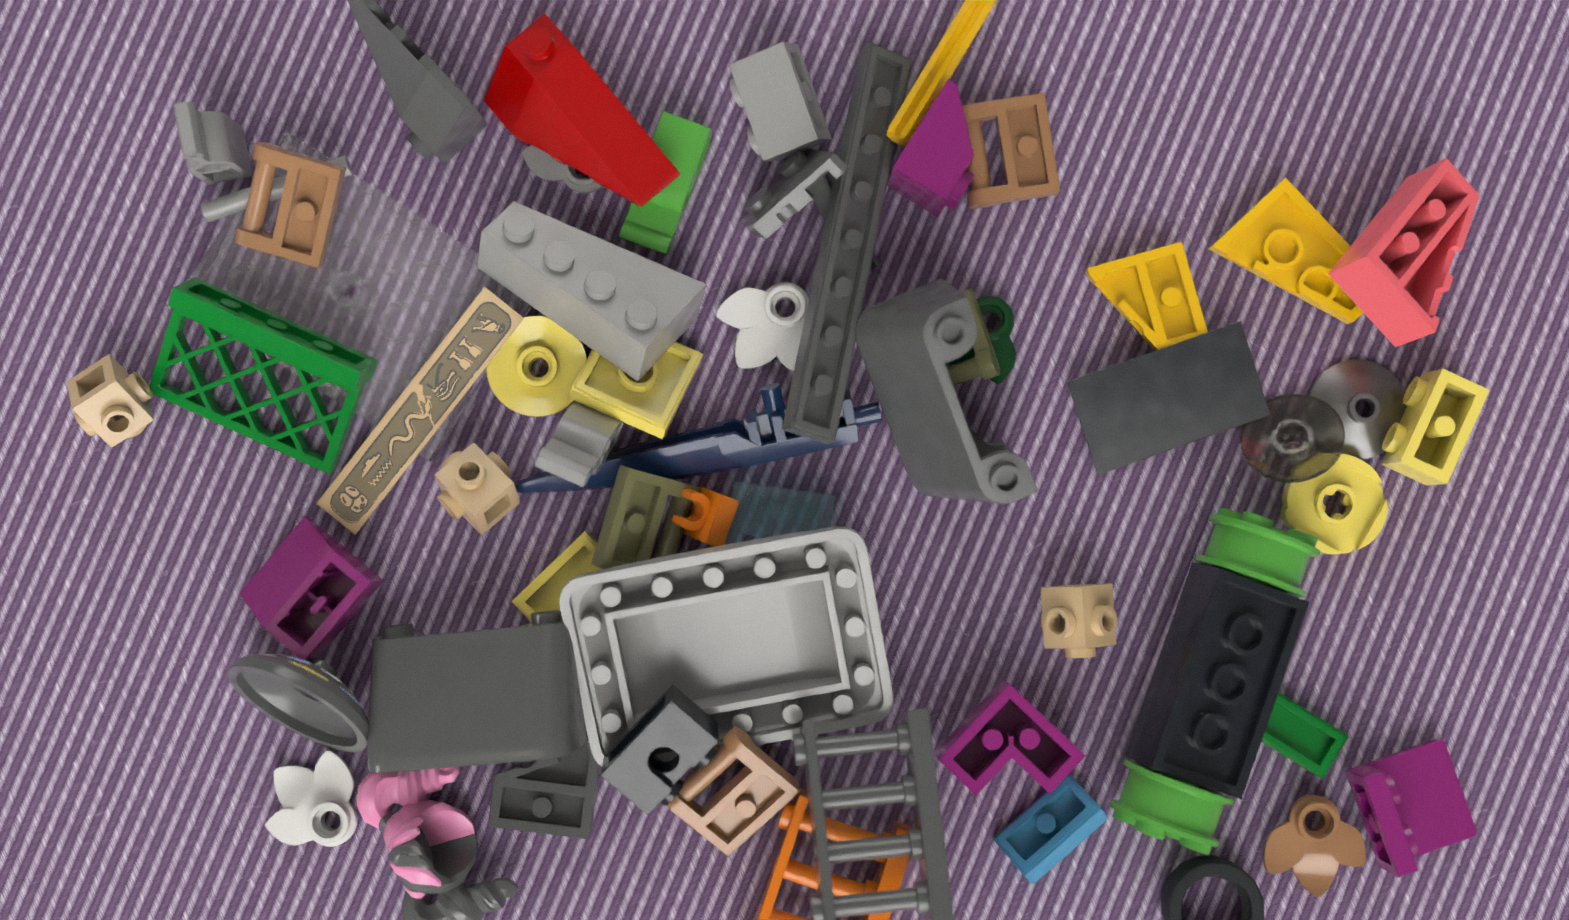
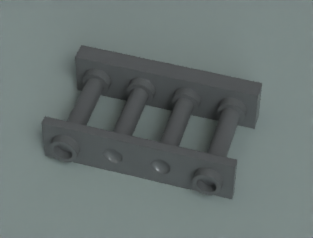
(915, 790)

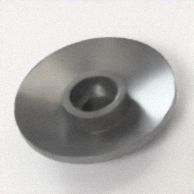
(1355, 380)

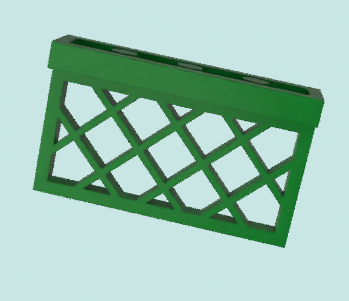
(268, 334)

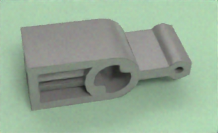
(211, 144)
(579, 444)

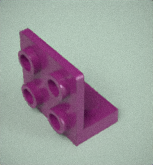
(1411, 805)

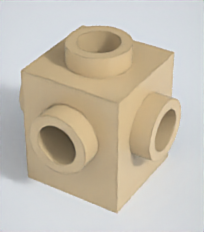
(110, 401)
(476, 487)
(1078, 618)

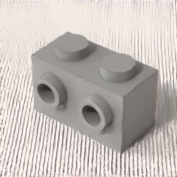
(778, 102)

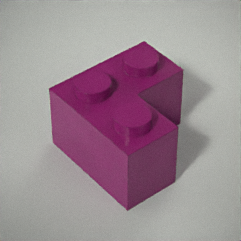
(1005, 729)

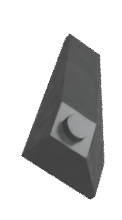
(422, 93)

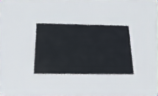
(1169, 398)

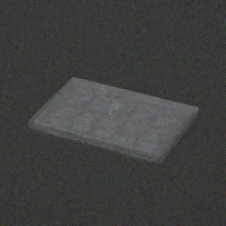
(407, 281)

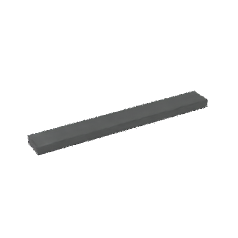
(846, 247)

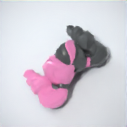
(429, 845)

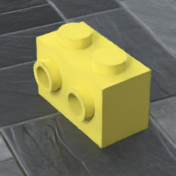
(1433, 426)

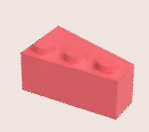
(1407, 252)

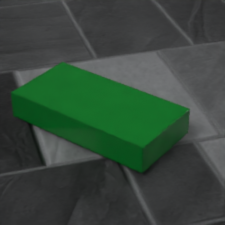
(1303, 736)

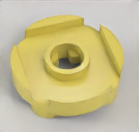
(1362, 497)

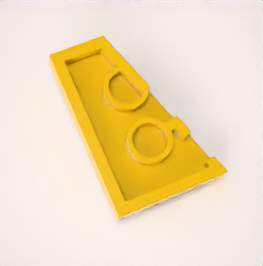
(1291, 248)

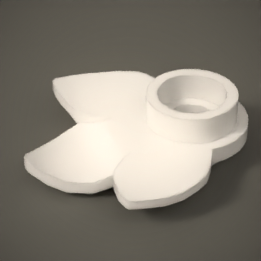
(762, 329)
(308, 797)

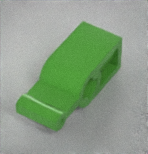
(656, 222)

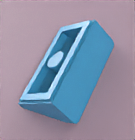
(1050, 829)

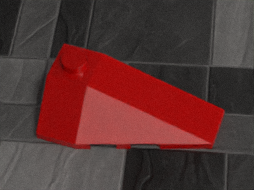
(564, 108)

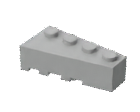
(590, 287)

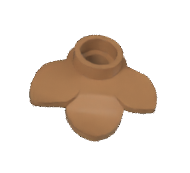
(1315, 851)

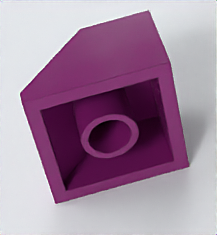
(937, 156)

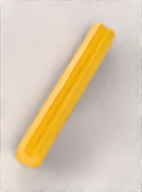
(939, 69)

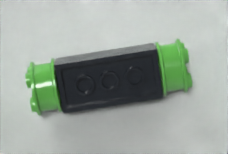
(1216, 680)

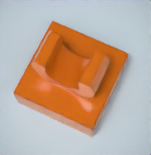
(709, 516)

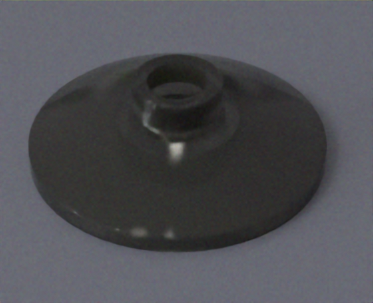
(1293, 420)

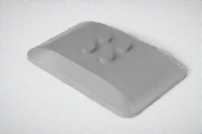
(741, 629)

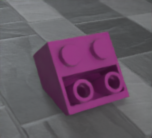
(309, 590)

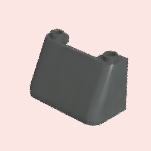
(905, 356)
(473, 696)

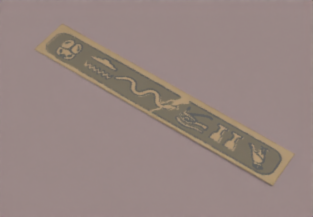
(420, 410)

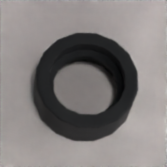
(1210, 866)

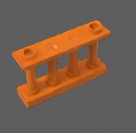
(796, 818)

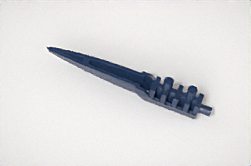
(716, 447)

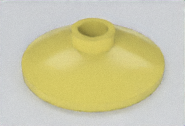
(511, 373)

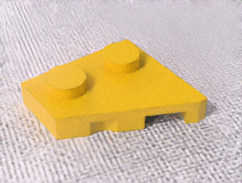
(1153, 294)

